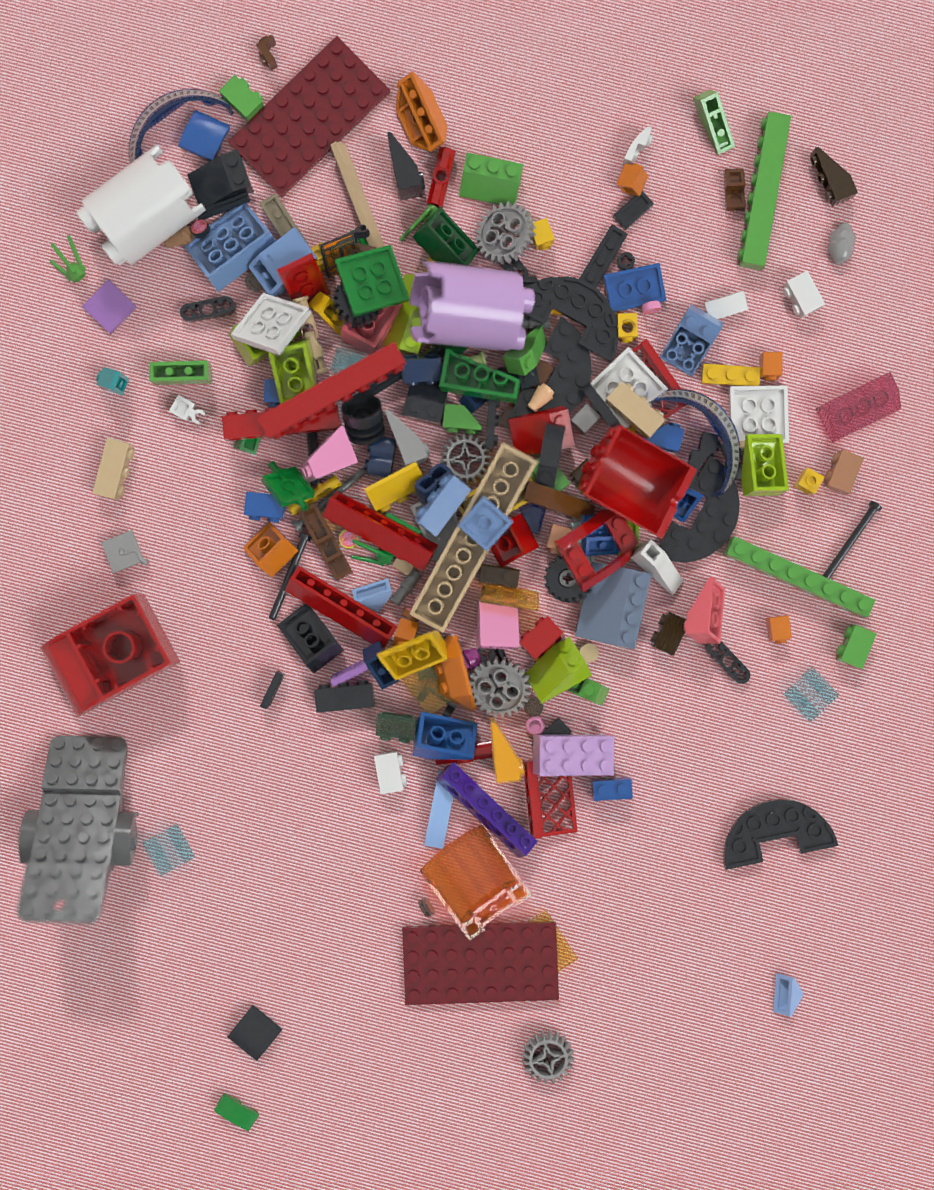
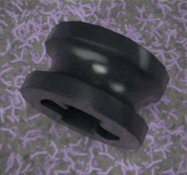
(621, 266)

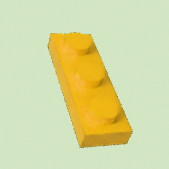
(730, 375)

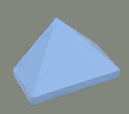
(373, 595)
(787, 995)

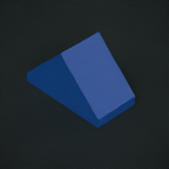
(687, 504)

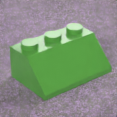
(490, 179)

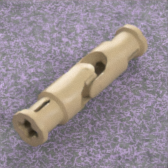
(312, 335)

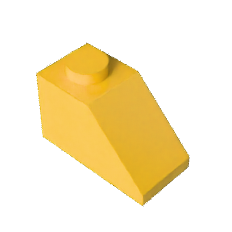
(323, 308)

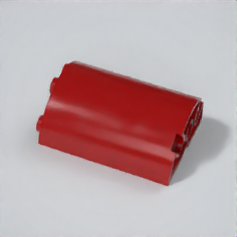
(635, 479)

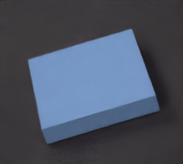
(485, 523)

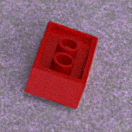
(529, 429)

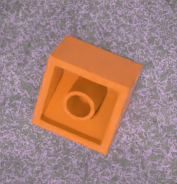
(270, 549)

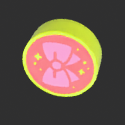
(346, 539)

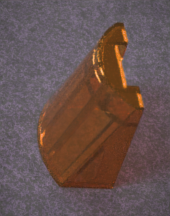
(474, 880)

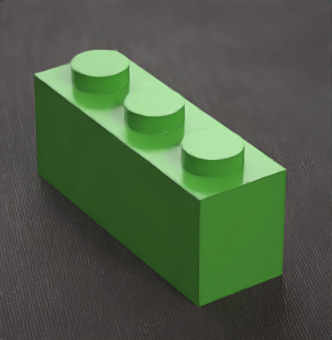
(180, 372)

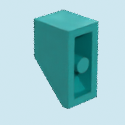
(112, 380)

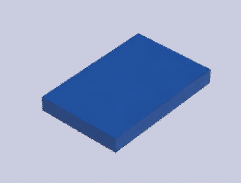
(634, 287)

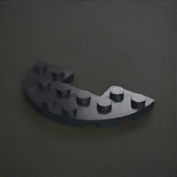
(581, 304)
(569, 375)
(713, 523)
(774, 821)

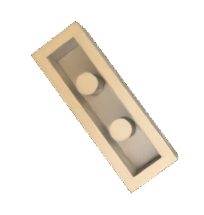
(635, 410)
(113, 469)

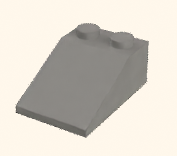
(408, 442)

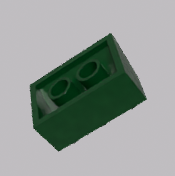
(445, 240)

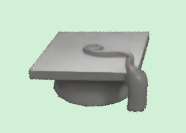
(123, 552)

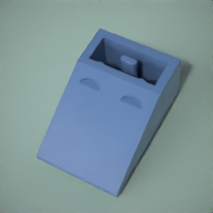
(280, 253)
(691, 340)

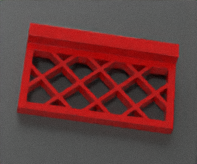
(661, 371)
(534, 803)

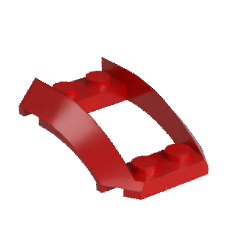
(578, 562)

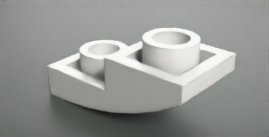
(642, 140)
(727, 305)

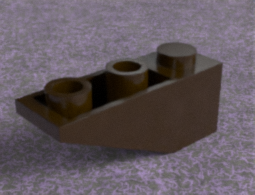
(835, 180)

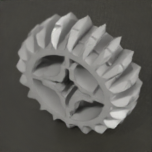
(474, 458)
(540, 1057)

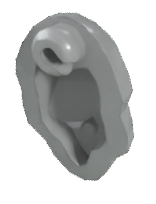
(842, 243)

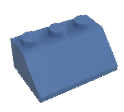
(442, 504)

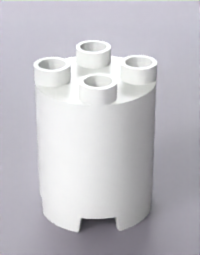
(139, 208)

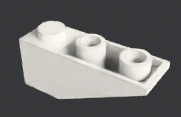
(656, 562)

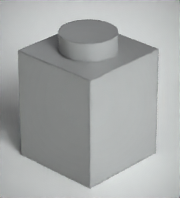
(585, 418)

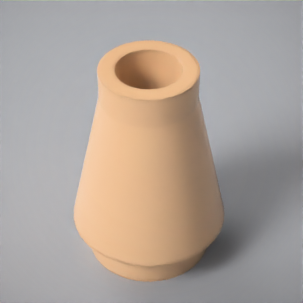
(541, 396)

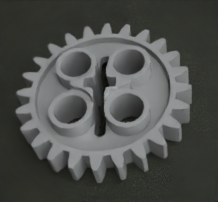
(512, 216)
(514, 678)

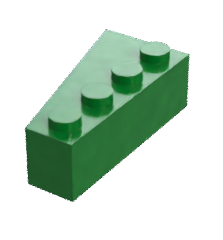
(475, 379)

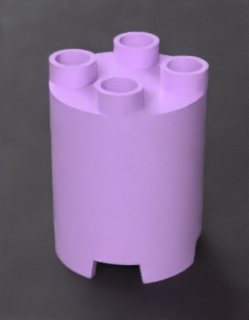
(470, 307)

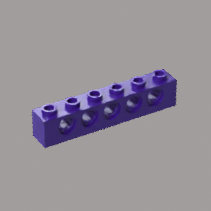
(486, 810)

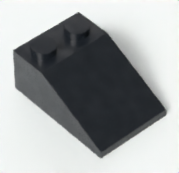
(408, 178)
(220, 179)
(425, 403)
(310, 638)

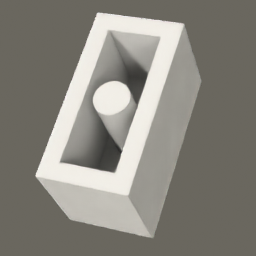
(803, 295)
(389, 772)

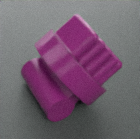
(471, 658)

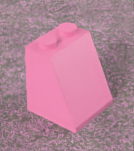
(331, 456)
(497, 627)

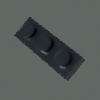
(492, 422)

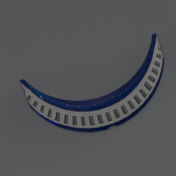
(162, 108)
(719, 421)

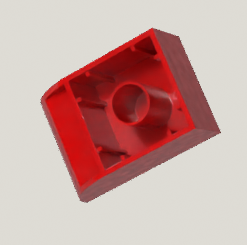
(109, 653)

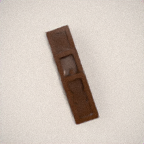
(556, 501)
(326, 542)

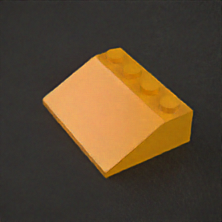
(506, 763)

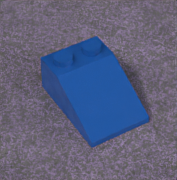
(444, 738)

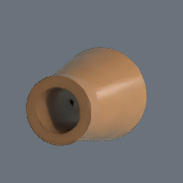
(180, 238)

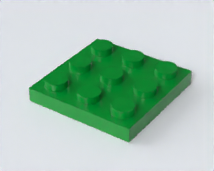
(371, 280)

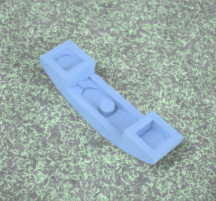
(438, 817)

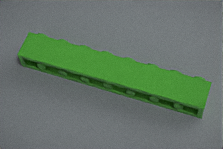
(764, 190)
(799, 577)

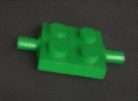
(288, 486)

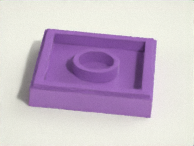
(109, 306)
(348, 672)

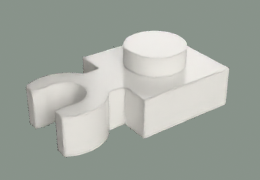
(184, 409)

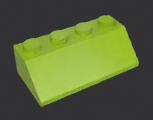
(408, 317)

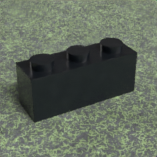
(344, 696)

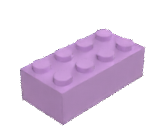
(573, 755)

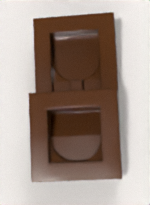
(734, 189)

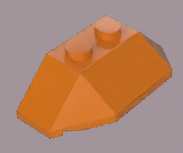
(420, 113)
(453, 676)

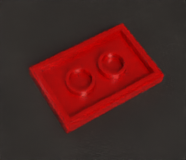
(303, 278)

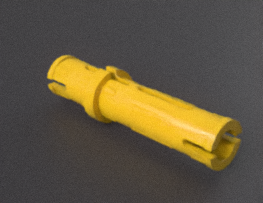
(320, 491)

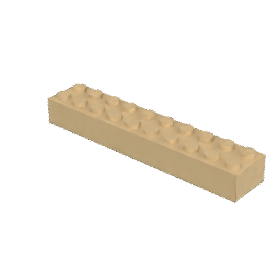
(462, 554)

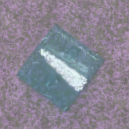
(811, 694)
(168, 849)

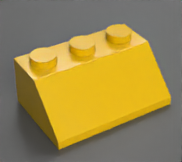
(394, 488)
(414, 655)

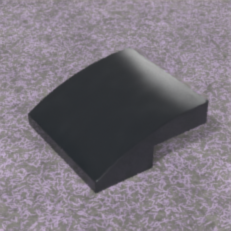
(254, 1032)

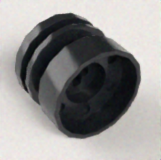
(363, 419)

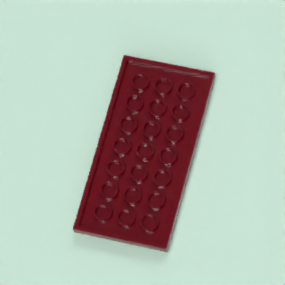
(308, 116)
(496, 966)

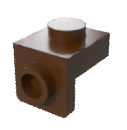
(263, 47)

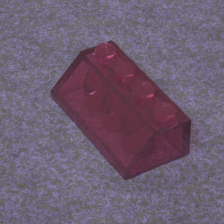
(860, 407)

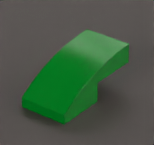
(235, 1112)

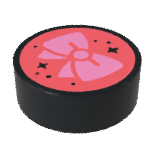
(200, 228)

